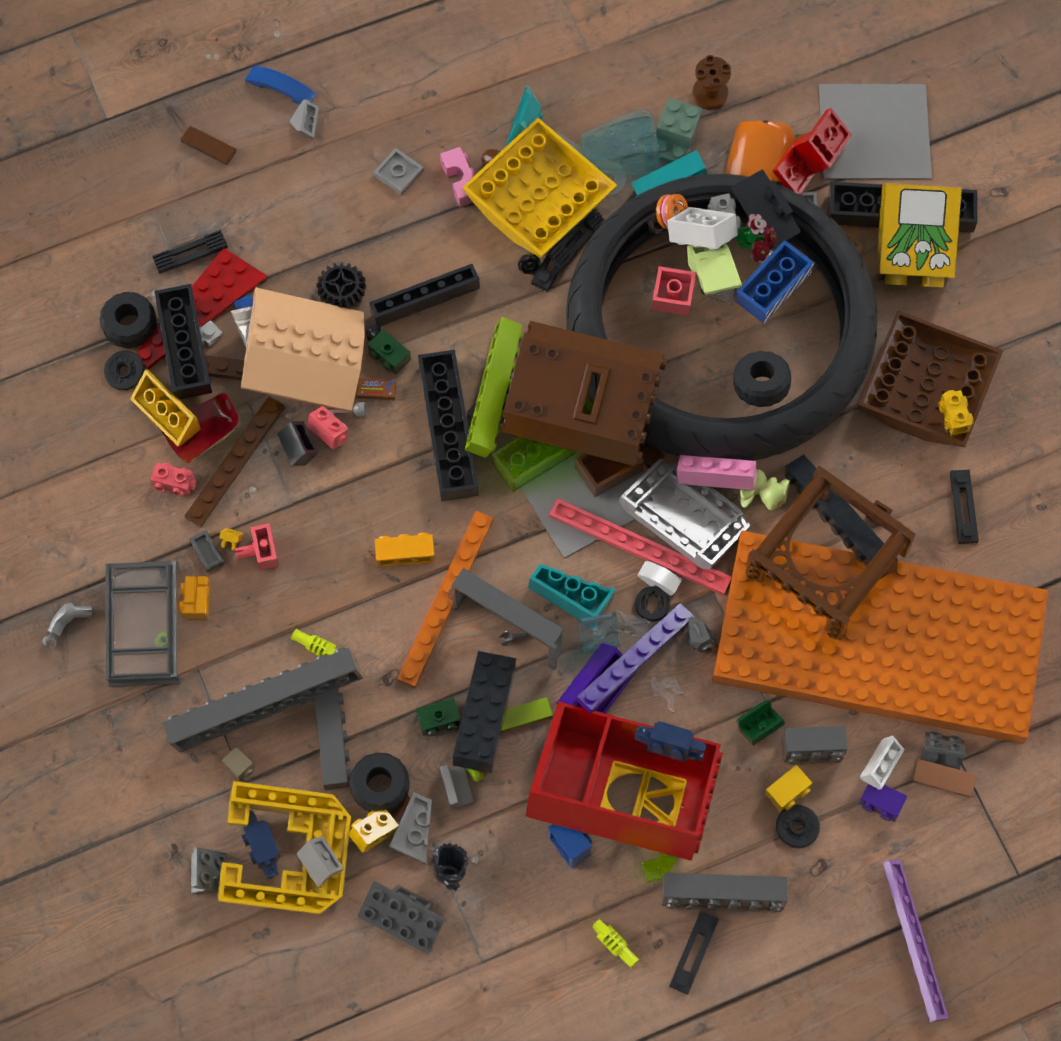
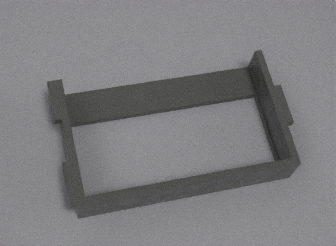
(508, 609)

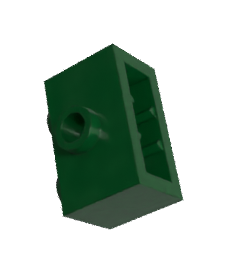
(388, 352)
(438, 717)

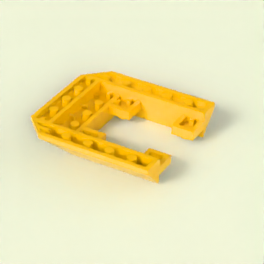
(309, 814)

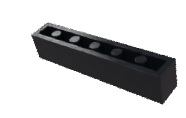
(424, 295)

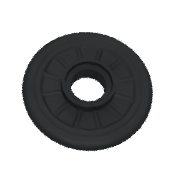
(120, 359)
(794, 838)

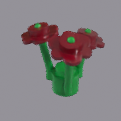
(747, 236)

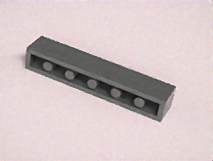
(332, 740)

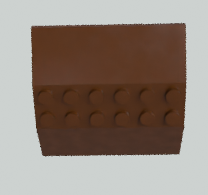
(918, 368)

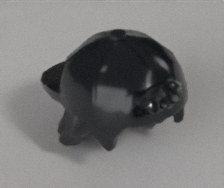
(450, 865)

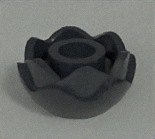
(529, 263)

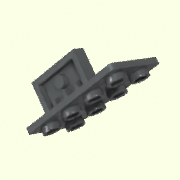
(402, 915)

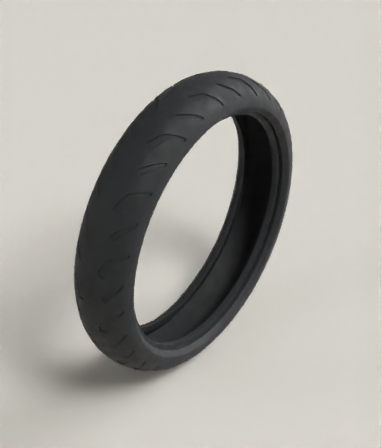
(771, 431)

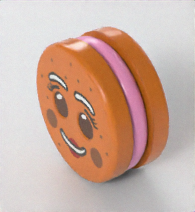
(668, 207)

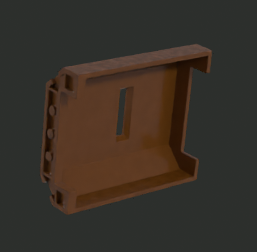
(553, 385)

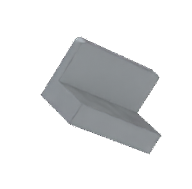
(456, 786)
(319, 860)

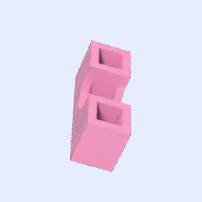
(456, 163)

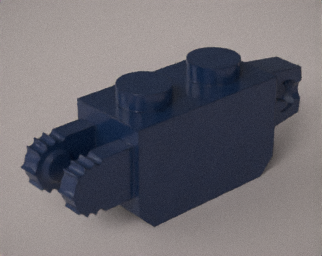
(671, 741)
(262, 845)

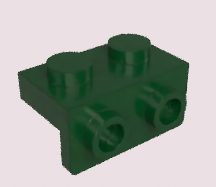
(759, 722)

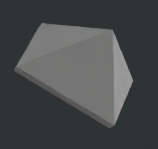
(305, 118)

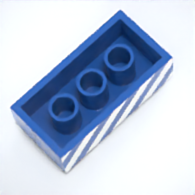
(774, 281)

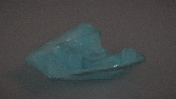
(624, 144)

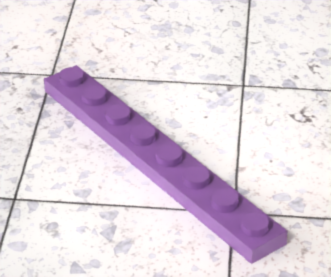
(915, 940)

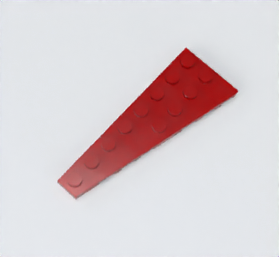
(214, 291)

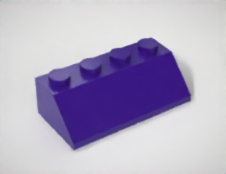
(595, 666)

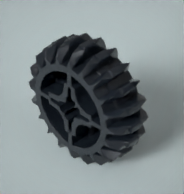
(328, 283)

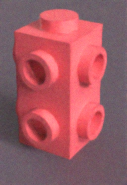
(327, 427)
(173, 479)

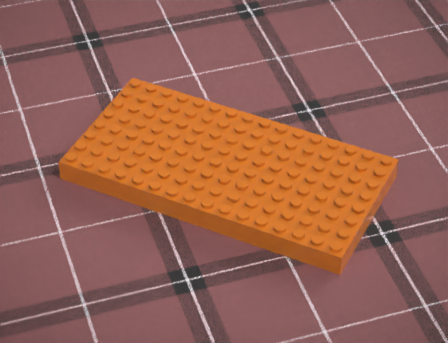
(915, 650)

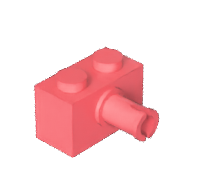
(261, 547)

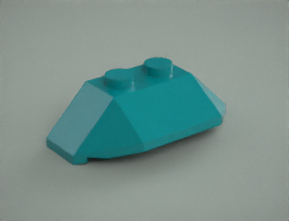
(527, 112)

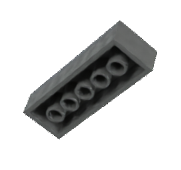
(724, 892)

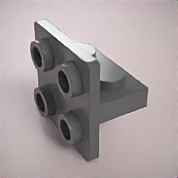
(943, 749)
(206, 870)

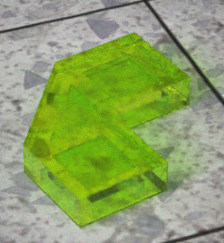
(655, 869)

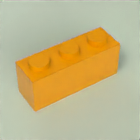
(404, 549)

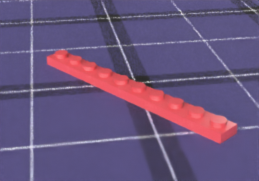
(639, 546)

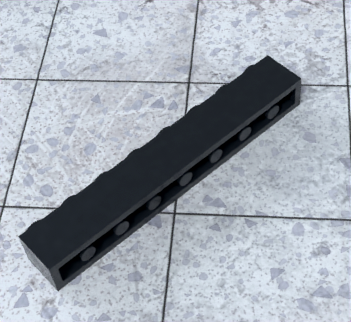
(839, 515)

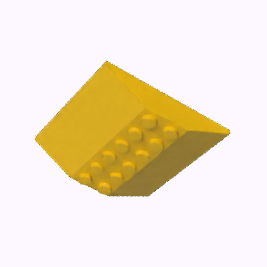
(538, 189)

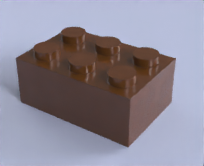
(604, 474)

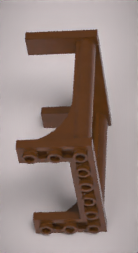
(761, 563)

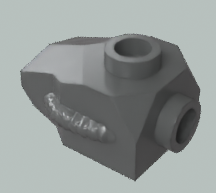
(701, 636)

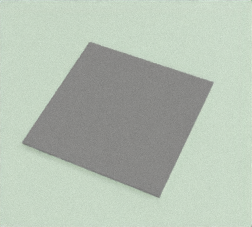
(886, 130)
(567, 485)

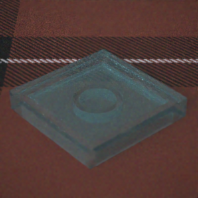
(598, 630)

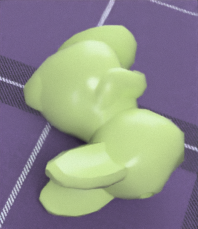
(770, 492)

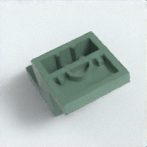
(677, 129)

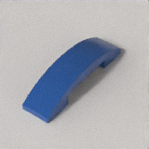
(280, 83)

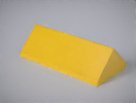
(164, 409)

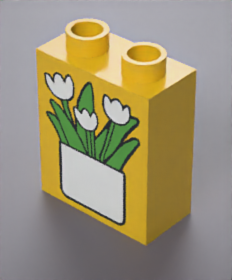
(918, 233)

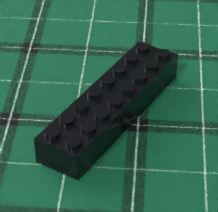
(861, 205)
(448, 425)

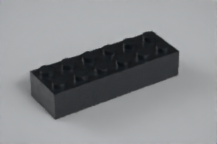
(183, 342)
(484, 712)

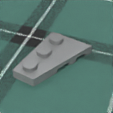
(413, 829)

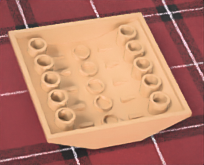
(303, 350)

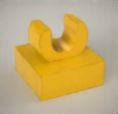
(232, 536)

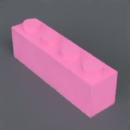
(717, 472)

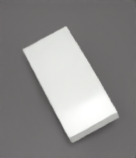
(658, 575)

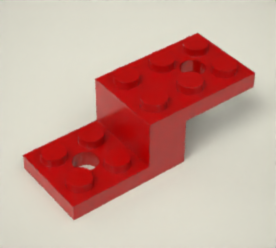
(812, 152)

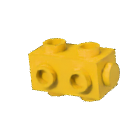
(956, 414)

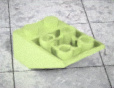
(713, 268)

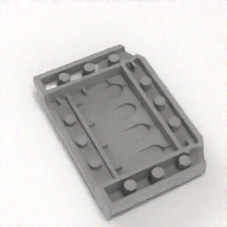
(686, 516)

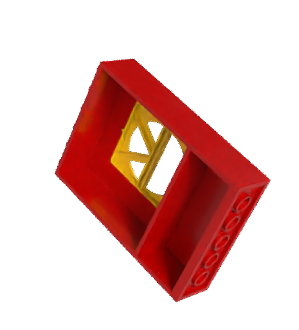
(594, 749)

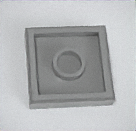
(398, 171)

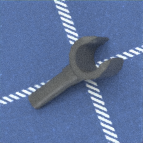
(509, 636)

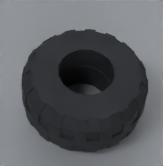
(123, 305)
(762, 392)
(374, 765)

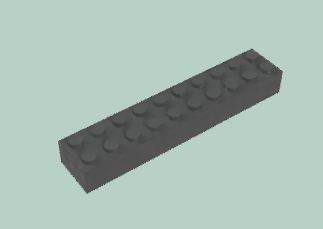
(262, 699)

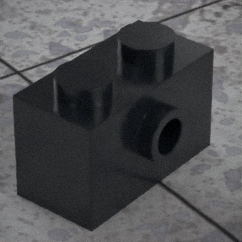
(297, 443)

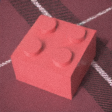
(673, 291)

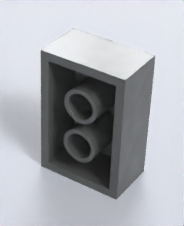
(814, 744)

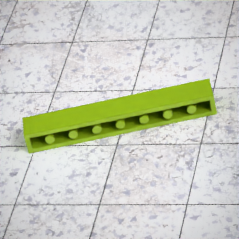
(493, 388)

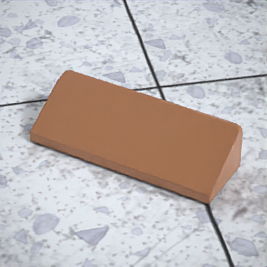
(944, 778)

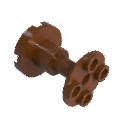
(711, 87)

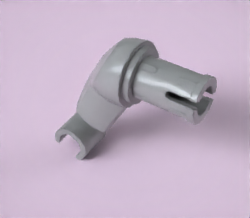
(63, 617)

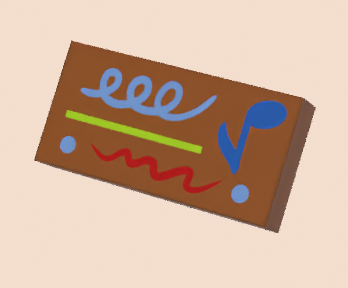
(376, 388)

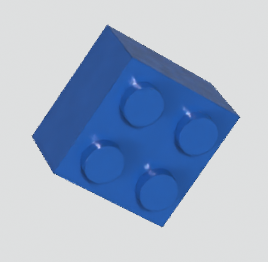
(570, 843)

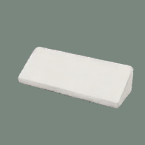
(882, 762)

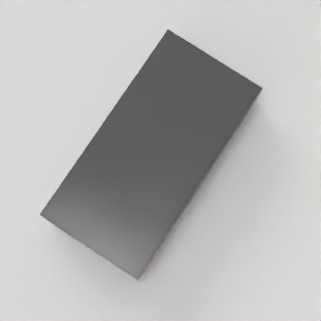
(206, 551)

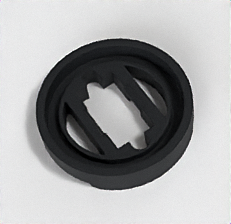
(644, 613)

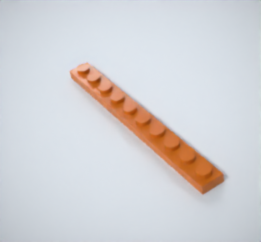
(442, 605)

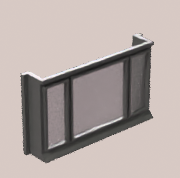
(141, 623)

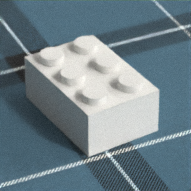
(702, 228)

